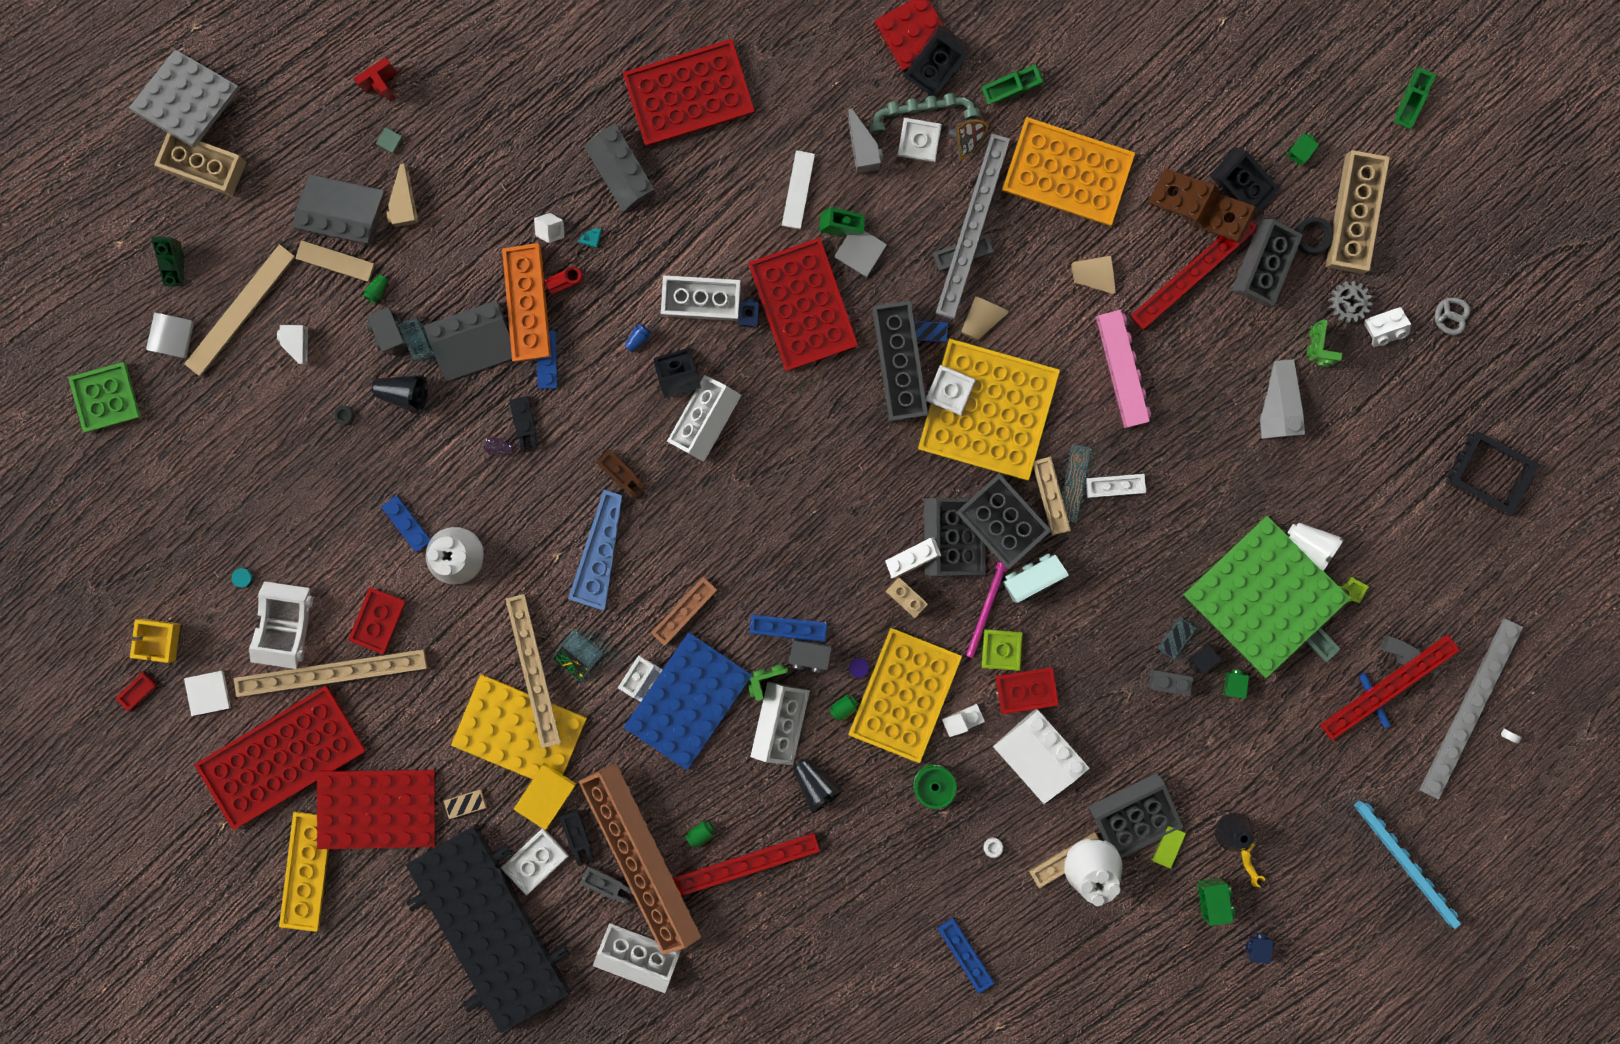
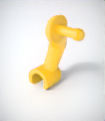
(1246, 858)

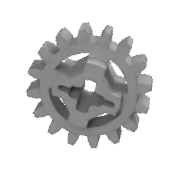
(1351, 294)

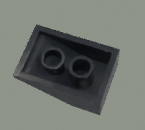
(937, 60)
(1244, 179)

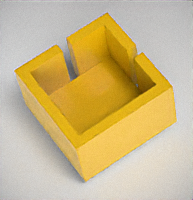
(159, 639)

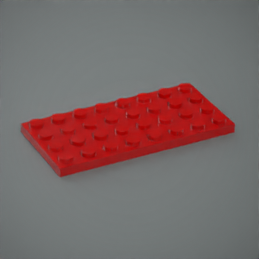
(279, 757)

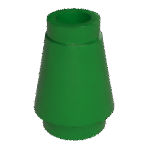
(375, 289)

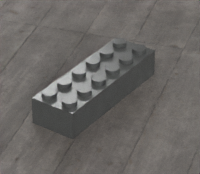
(899, 361)

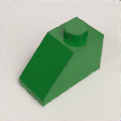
(841, 222)

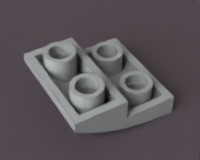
(170, 335)

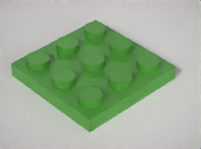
(104, 397)

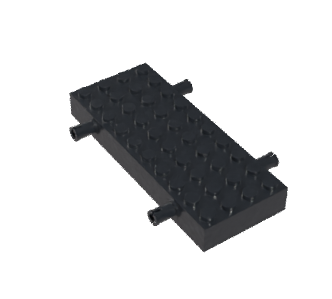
(488, 928)

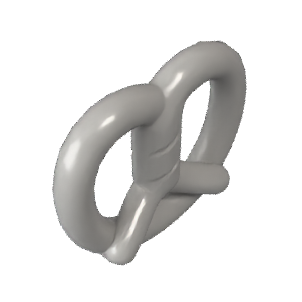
(1451, 315)

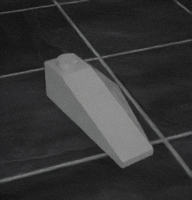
(1282, 407)

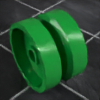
(926, 778)

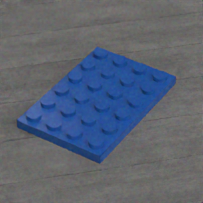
(687, 701)

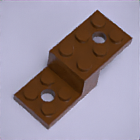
(1202, 205)

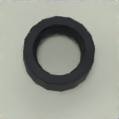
(1328, 232)

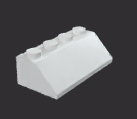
(704, 418)
(780, 723)
(635, 958)

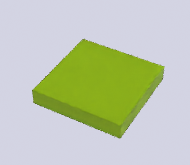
(1002, 650)

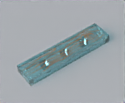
(1075, 480)

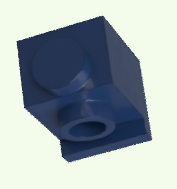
(743, 320)

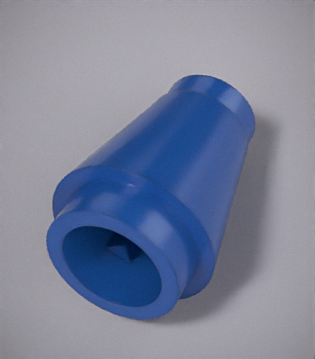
(638, 337)

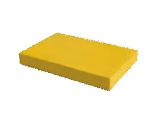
(544, 796)

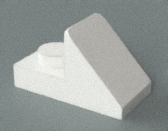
(963, 720)

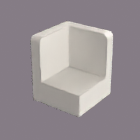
(549, 227)

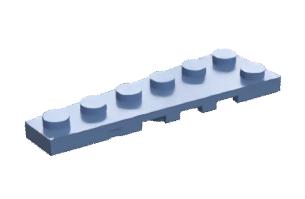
(595, 567)

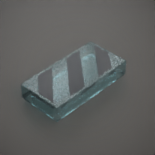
(1176, 638)

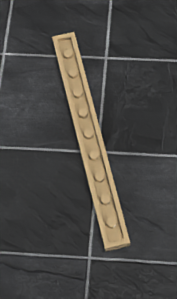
(330, 673)

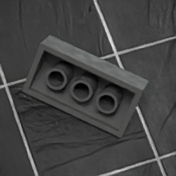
(619, 168)

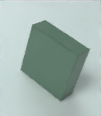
(389, 140)

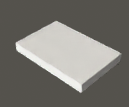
(534, 861)

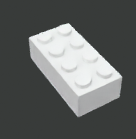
(700, 298)

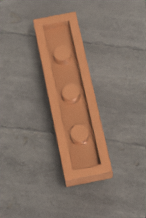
(684, 611)

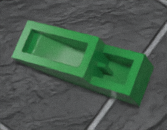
(1013, 84)
(1414, 97)

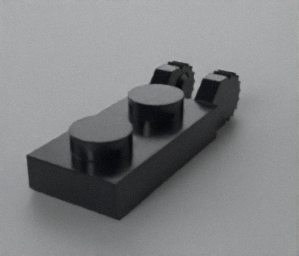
(523, 421)
(576, 835)

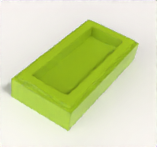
(1168, 848)

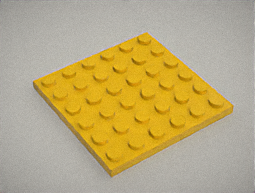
(1002, 413)

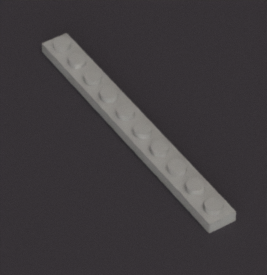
(972, 226)
(1471, 708)

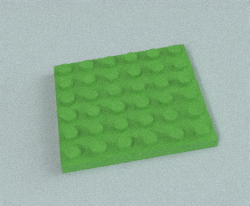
(1266, 597)

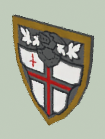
(968, 136)

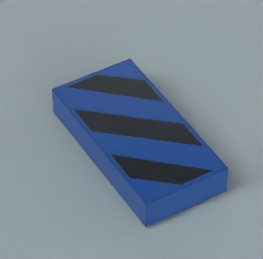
(931, 331)

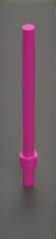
(986, 609)

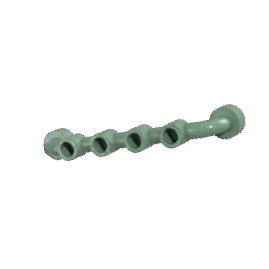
(930, 105)

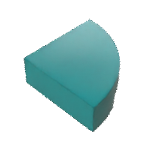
(591, 238)

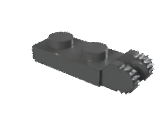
(605, 884)

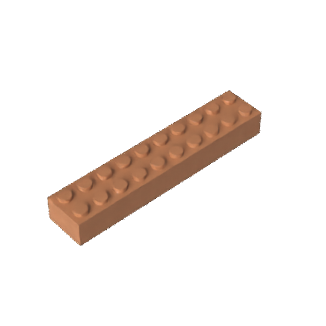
(639, 859)

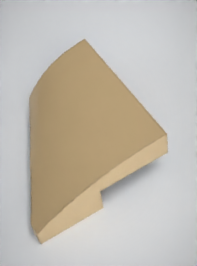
(1095, 273)
(981, 318)

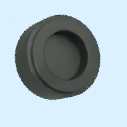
(343, 415)

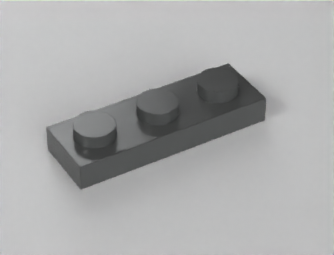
(944, 257)

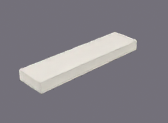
(798, 190)

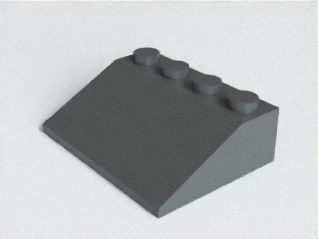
(339, 210)
(470, 340)
(1003, 521)
(959, 546)
(1136, 815)

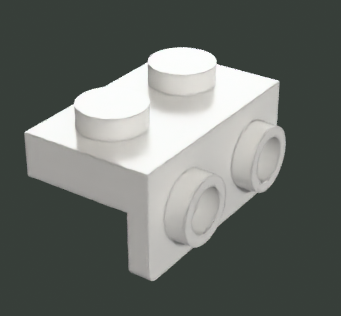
(1388, 327)

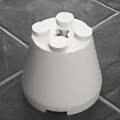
(466, 555)
(1094, 870)

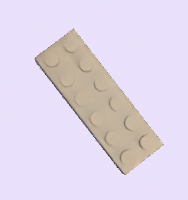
(1357, 212)

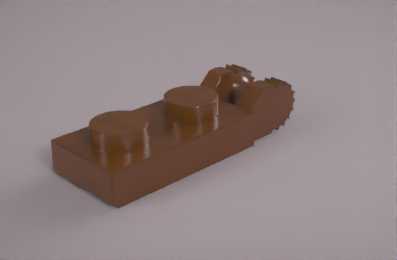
(619, 472)

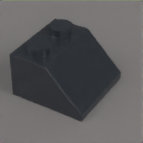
(677, 373)

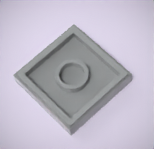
(860, 252)

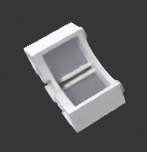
(282, 625)

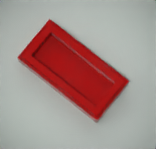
(136, 691)

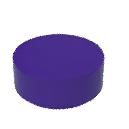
(858, 667)

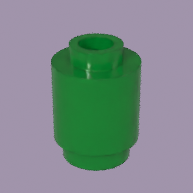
(844, 708)
(700, 834)

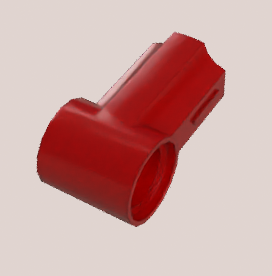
(562, 280)

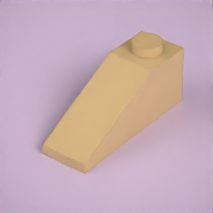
(402, 204)

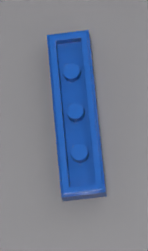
(788, 628)
(965, 955)

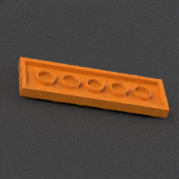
(526, 302)

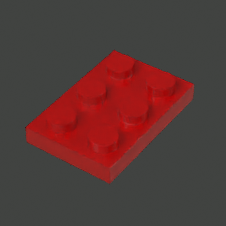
(377, 620)
(1026, 690)

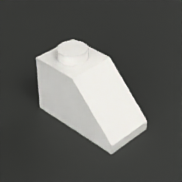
(295, 341)

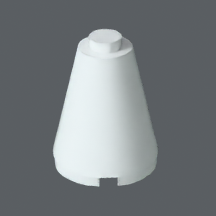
(1315, 543)

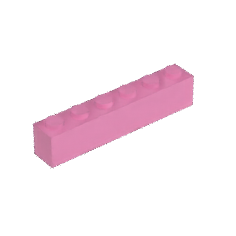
(1122, 368)

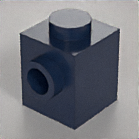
(1259, 948)

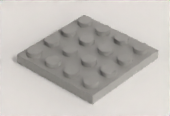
(184, 98)

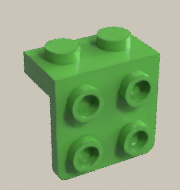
(1315, 350)
(755, 687)

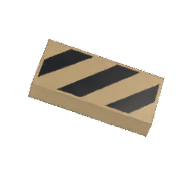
(465, 804)

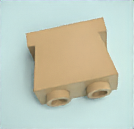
(906, 597)

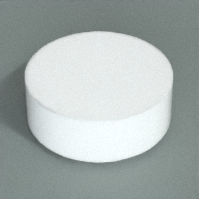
(1511, 736)
(993, 847)

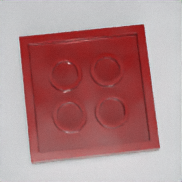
(908, 29)

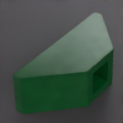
(169, 260)

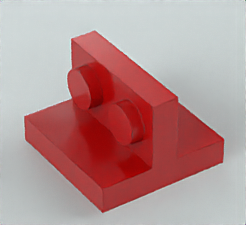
(376, 77)

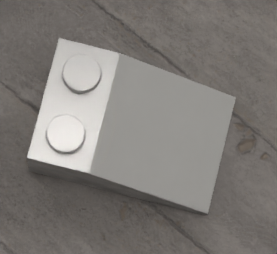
(865, 149)

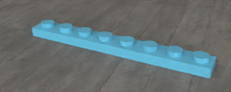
(1412, 870)

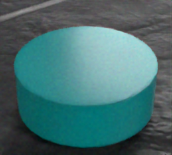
(242, 577)

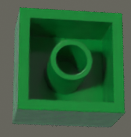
(1215, 901)

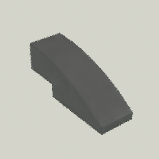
(1403, 650)

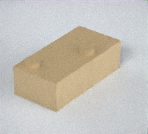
(201, 165)

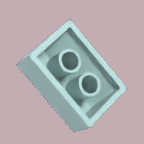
(1034, 577)

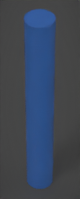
(1380, 712)

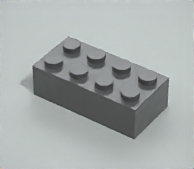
(1267, 262)

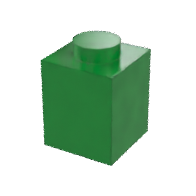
(1302, 149)
(1236, 684)

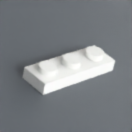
(1116, 485)
(913, 557)

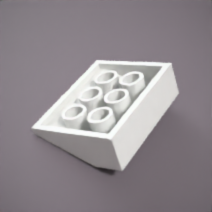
(1040, 756)

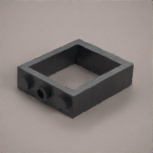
(1519, 486)

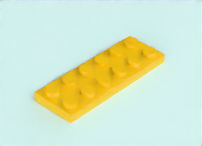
(304, 876)

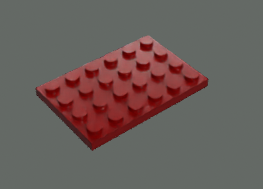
(688, 92)
(803, 304)
(375, 809)

